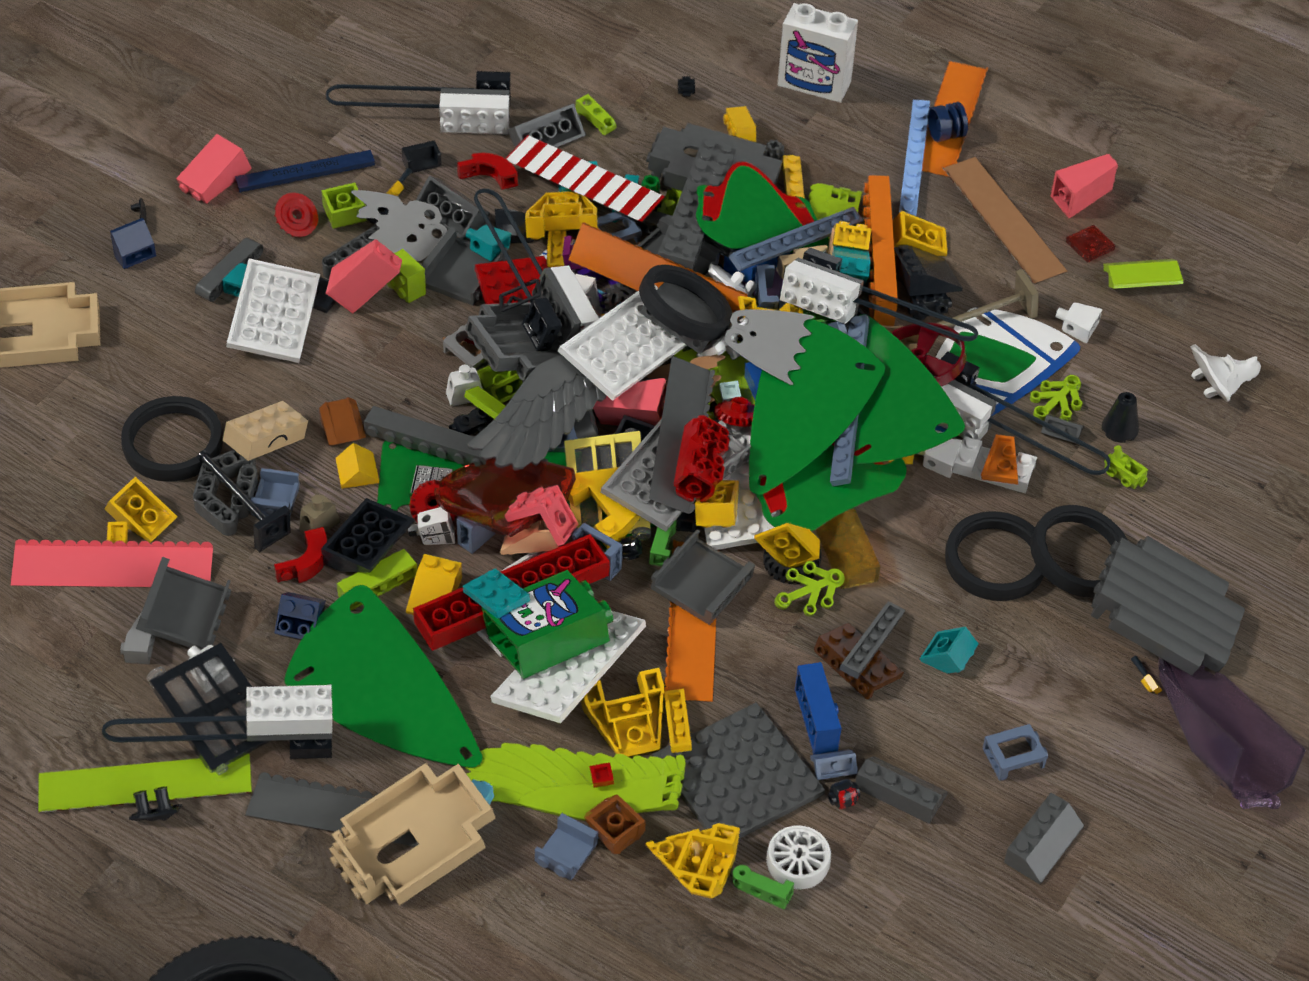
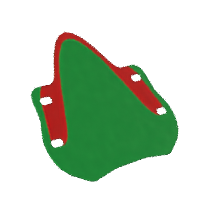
(750, 209)
(812, 500)

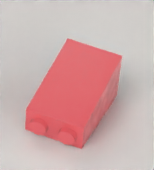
(213, 169)
(1083, 184)
(362, 275)
(641, 401)

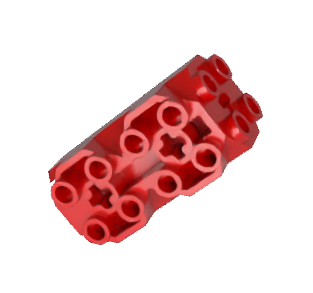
(700, 459)

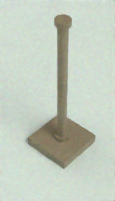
(1024, 293)

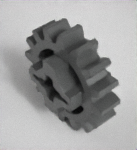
(615, 295)

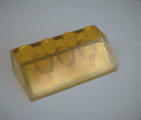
(849, 549)

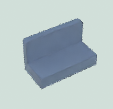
(834, 764)

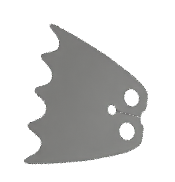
(774, 341)

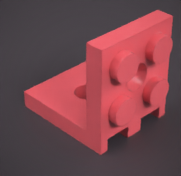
(551, 506)

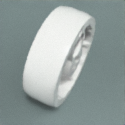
(799, 856)

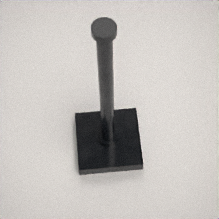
(269, 528)

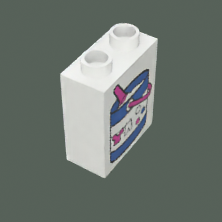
(817, 52)

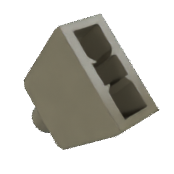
(318, 514)

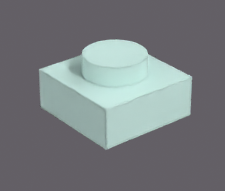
(729, 390)

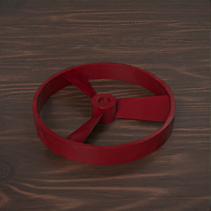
(944, 371)

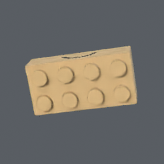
(265, 430)

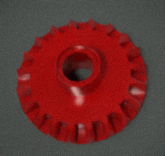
(304, 211)
(735, 412)
(422, 497)

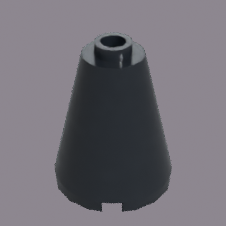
(1122, 419)

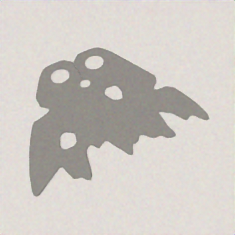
(401, 223)

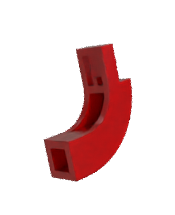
(489, 165)
(309, 563)

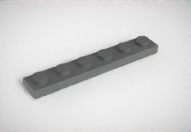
(872, 640)

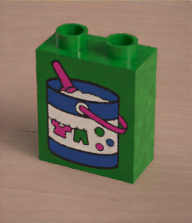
(552, 626)

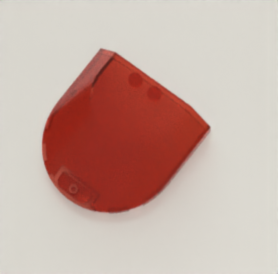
(487, 491)

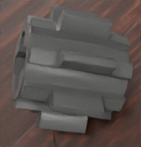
(774, 149)

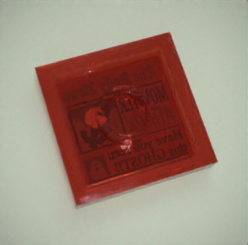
(1090, 243)

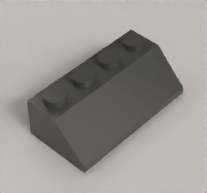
(551, 128)
(455, 208)
(900, 789)
(1044, 839)

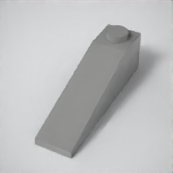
(137, 645)

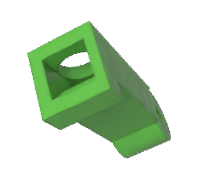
(660, 545)
(763, 887)

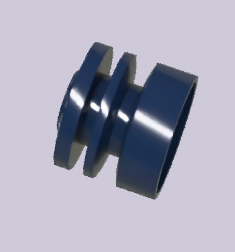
(947, 121)

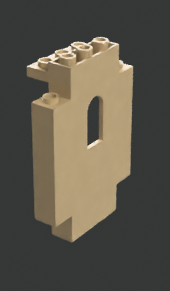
(59, 323)
(438, 813)

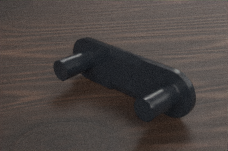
(141, 205)

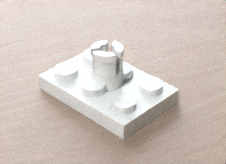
(719, 346)

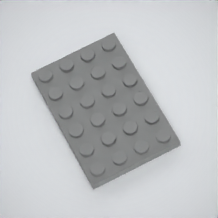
(632, 484)

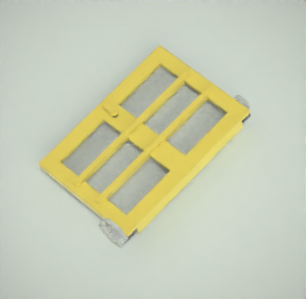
(598, 454)

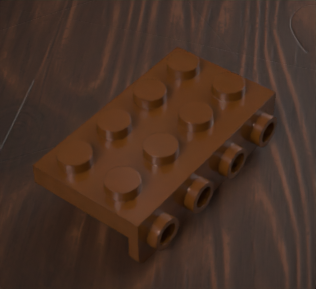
(835, 647)

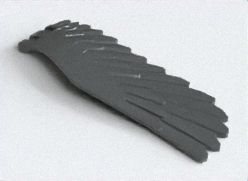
(538, 415)

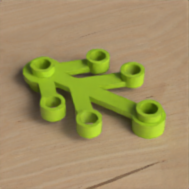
(1069, 384)
(812, 586)

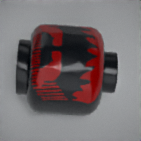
(844, 794)

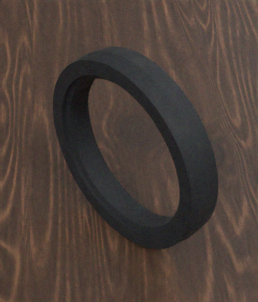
(677, 321)
(163, 406)
(1043, 559)
(975, 585)

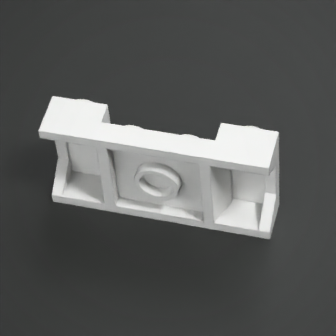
(972, 459)

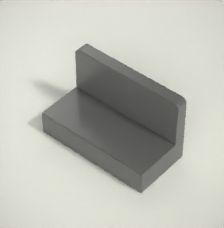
(1067, 426)

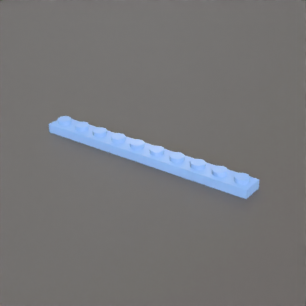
(914, 157)

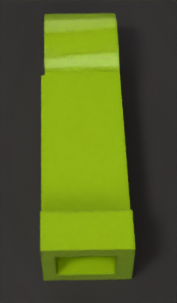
(595, 114)

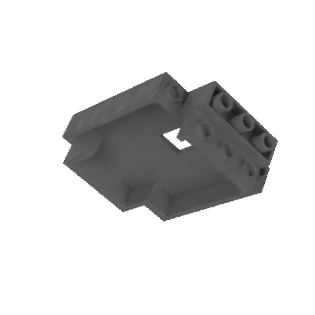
(669, 158)

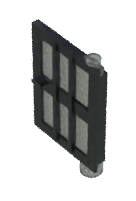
(207, 687)

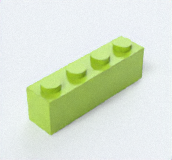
(384, 577)

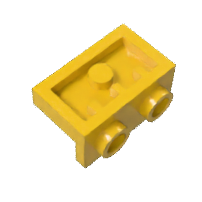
(851, 236)

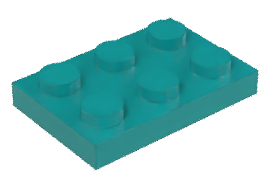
(496, 593)

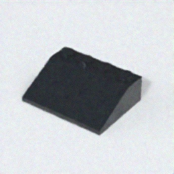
(924, 272)
(365, 537)

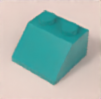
(854, 263)
(950, 650)

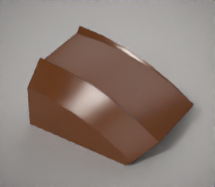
(341, 421)
(616, 823)

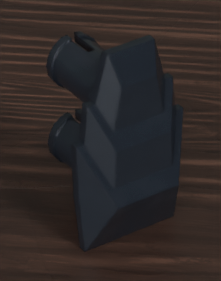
(162, 812)

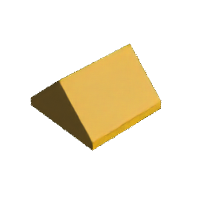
(356, 467)

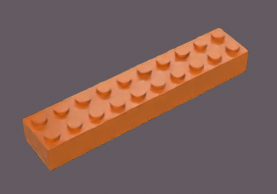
(881, 246)

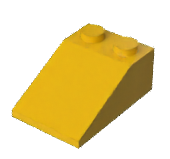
(919, 233)
(719, 508)
(141, 509)
(790, 544)
(434, 579)

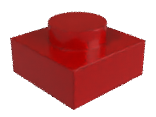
(601, 775)

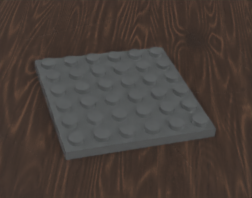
(744, 773)

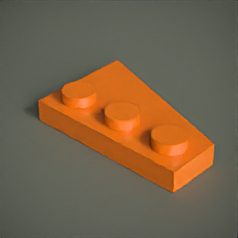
(1001, 461)

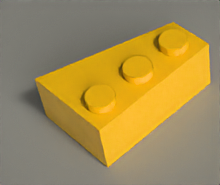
(740, 123)

